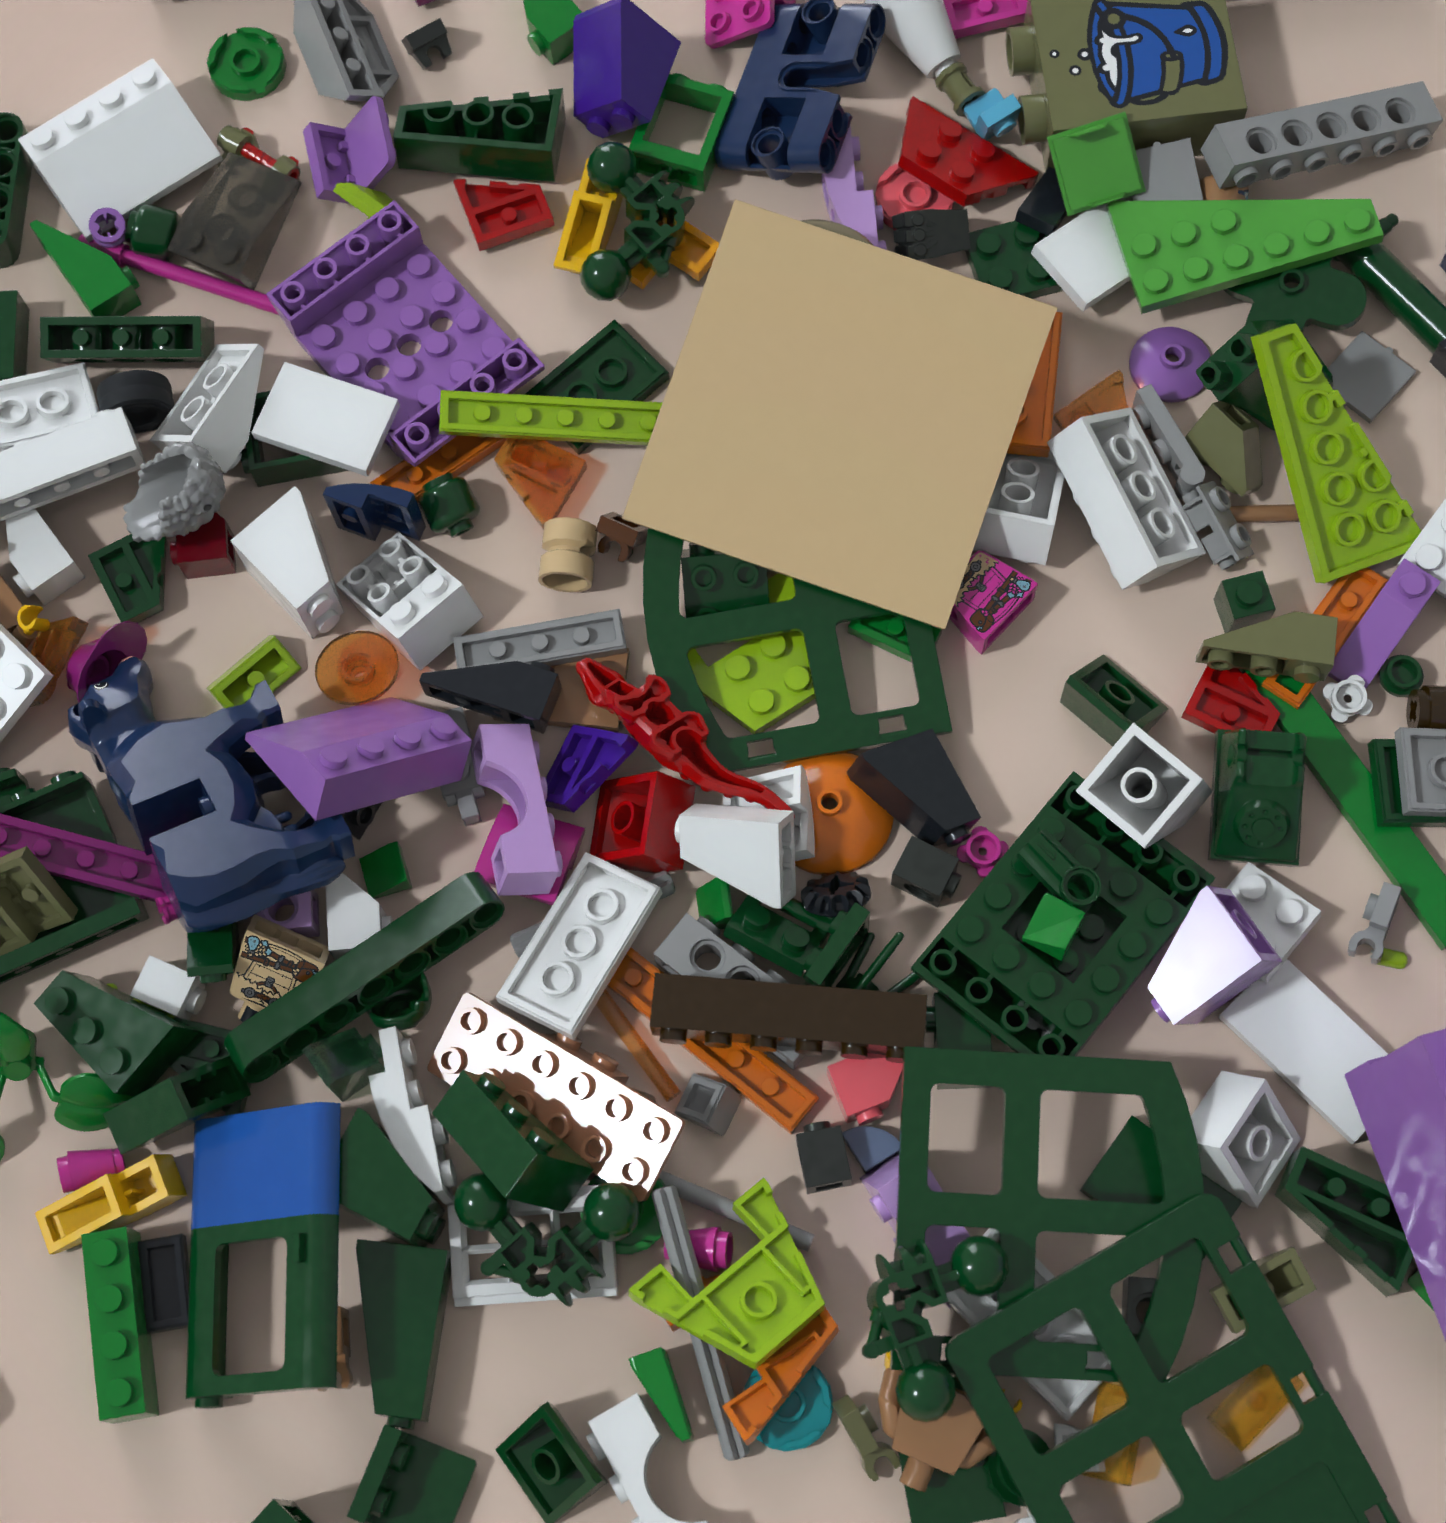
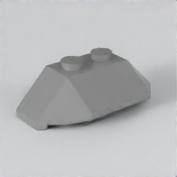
(343, 49)

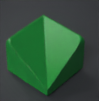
(1053, 926)

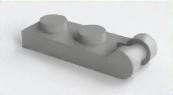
(1168, 441)

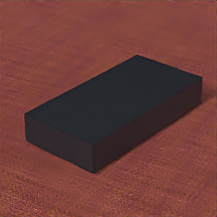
(1044, 205)
(165, 1282)

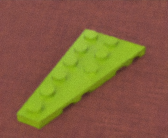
(1334, 473)

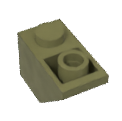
(1230, 446)

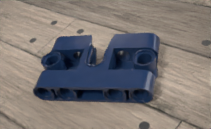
(775, 115)

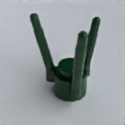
(864, 982)

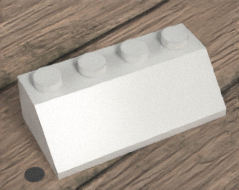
(1125, 497)

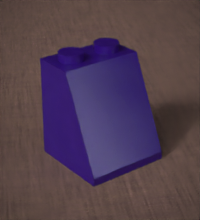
(619, 66)

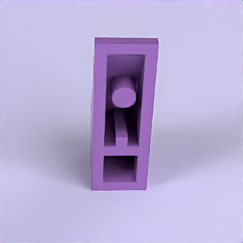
(1384, 623)

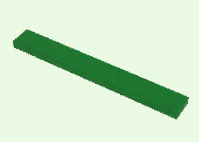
(1351, 790)

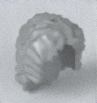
(175, 493)

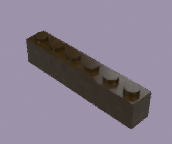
(786, 1016)

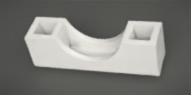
(627, 1440)

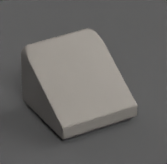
(708, 1104)

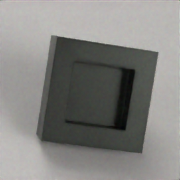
(428, 36)

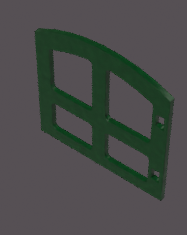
(813, 614)
(1022, 1213)

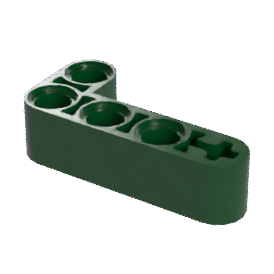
(13, 187)

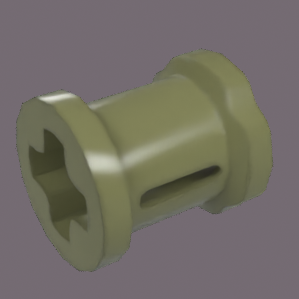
(958, 86)

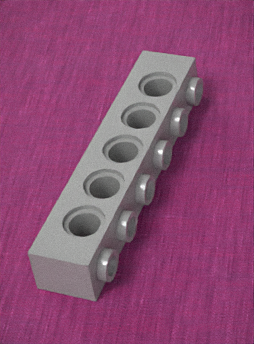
(1321, 135)

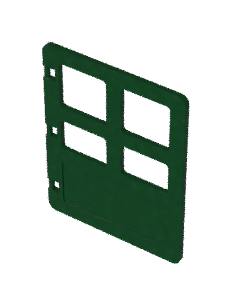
(1303, 1479)

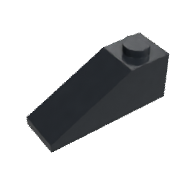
(499, 690)

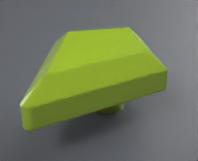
(363, 198)

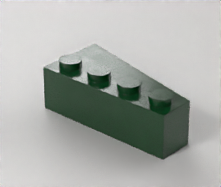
(484, 137)

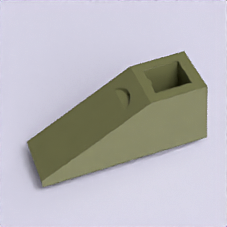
(1285, 645)

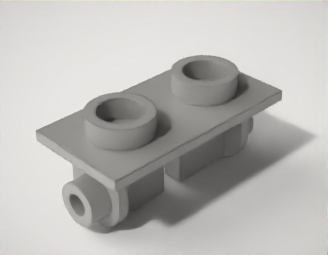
(1229, 539)

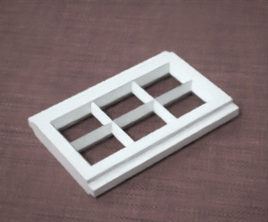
(503, 1290)

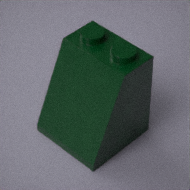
(382, 1186)

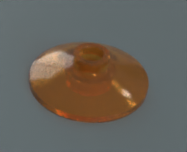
(352, 655)

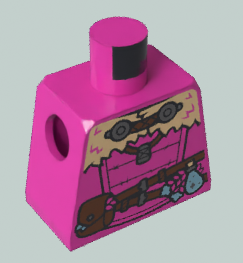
(990, 599)

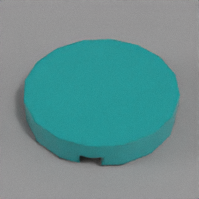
(801, 1416)

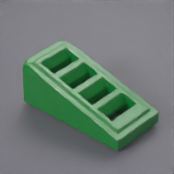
(658, 1379)

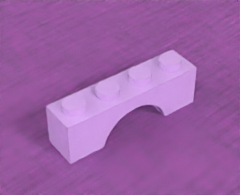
(508, 763)

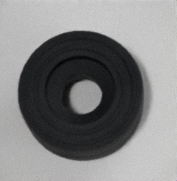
(141, 394)

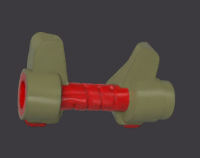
(244, 144)

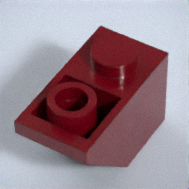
(206, 550)

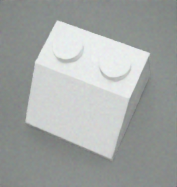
(1243, 1135)

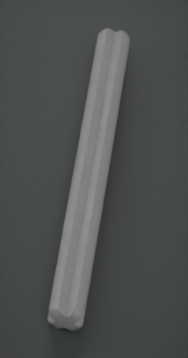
(709, 1358)

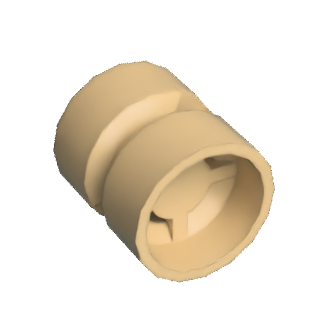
(568, 560)

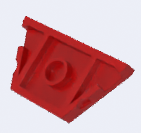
(956, 158)

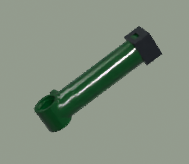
(1401, 293)

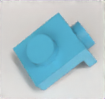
(993, 114)

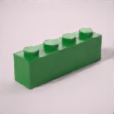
(118, 1326)

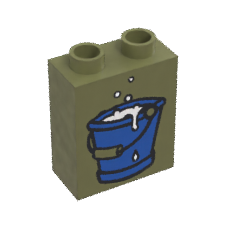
(1154, 59)

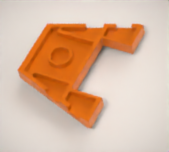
(779, 1374)

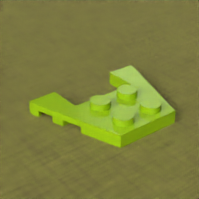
(762, 677)
(753, 1302)

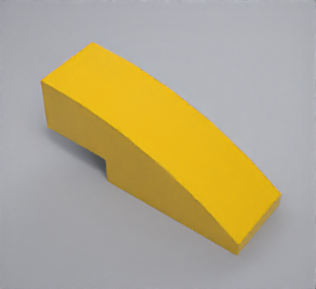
(587, 224)
(111, 1202)

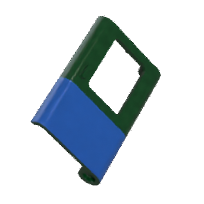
(261, 1181)

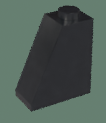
(918, 788)

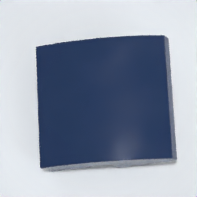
(369, 507)

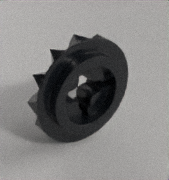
(835, 893)

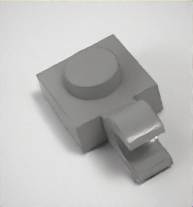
(1380, 912)

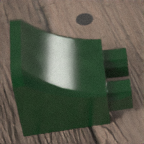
(1235, 374)

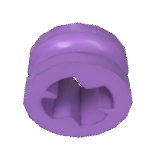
(95, 230)

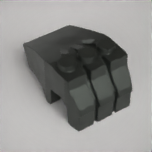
(931, 233)

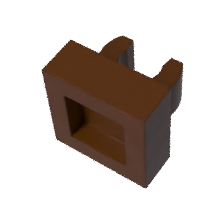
(622, 532)

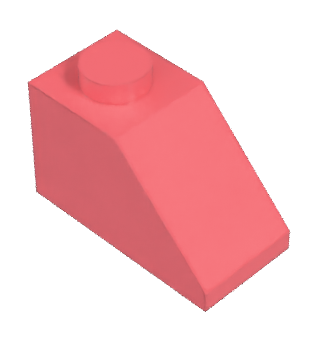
(864, 1086)

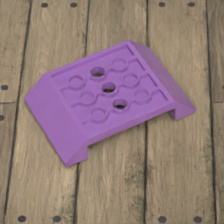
(386, 290)

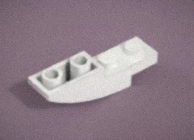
(407, 1120)

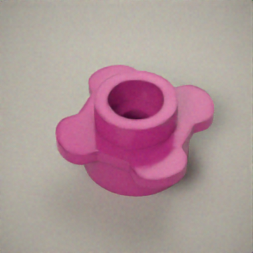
(979, 839)

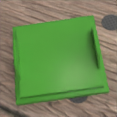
(1096, 163)

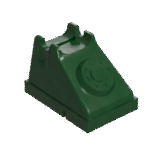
(1257, 797)

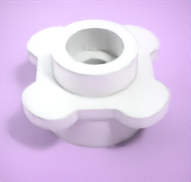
(1353, 687)

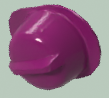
(101, 657)

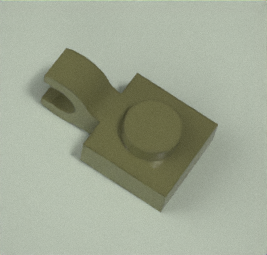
(859, 1427)

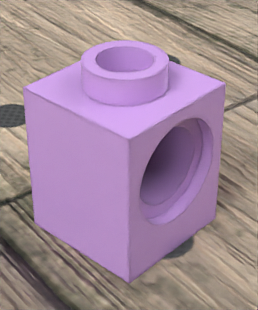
(305, 915)

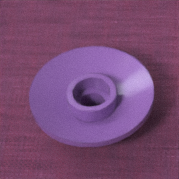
(1171, 380)

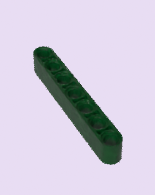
(363, 977)

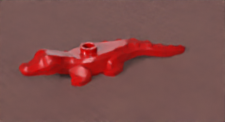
(668, 734)

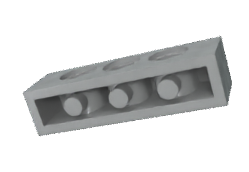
(700, 936)

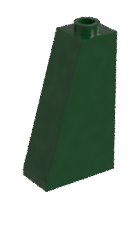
(403, 1319)

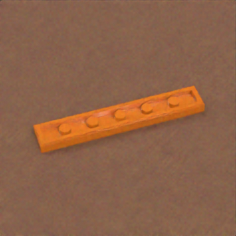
(742, 1068)

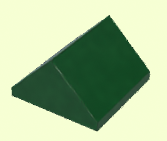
(1110, 700)
(550, 1464)

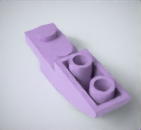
(846, 196)

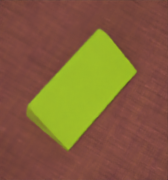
(265, 662)

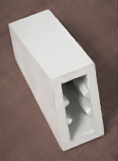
(743, 848)

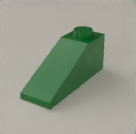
(551, 27)
(90, 273)

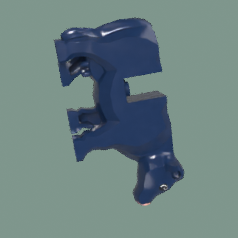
(202, 801)

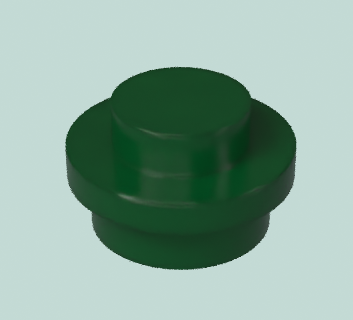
(1401, 675)

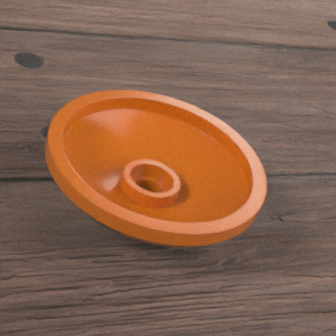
(852, 830)

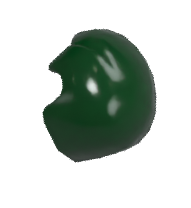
(404, 1007)

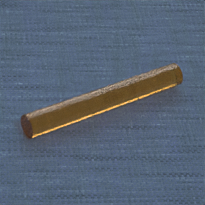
(637, 1047)

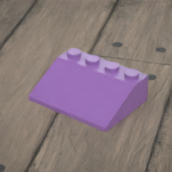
(363, 754)

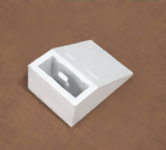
(410, 600)

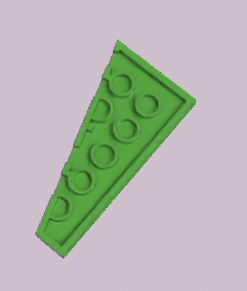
(1211, 245)

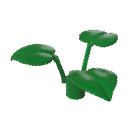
(81, 1097)

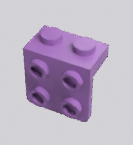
(353, 154)

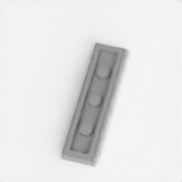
(545, 642)

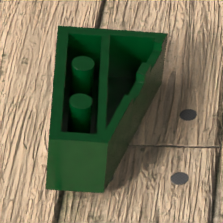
(113, 1032)
(510, 1143)
(1349, 1215)

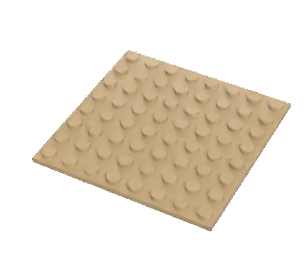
(839, 414)

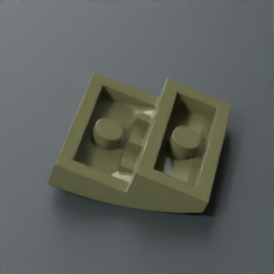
(29, 900)

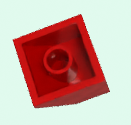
(638, 822)

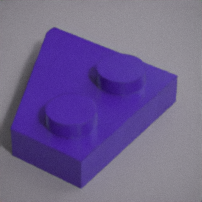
(584, 765)

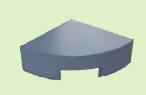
(870, 1145)

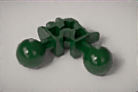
(614, 170)
(609, 1215)
(976, 1266)

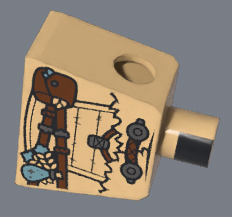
(272, 964)

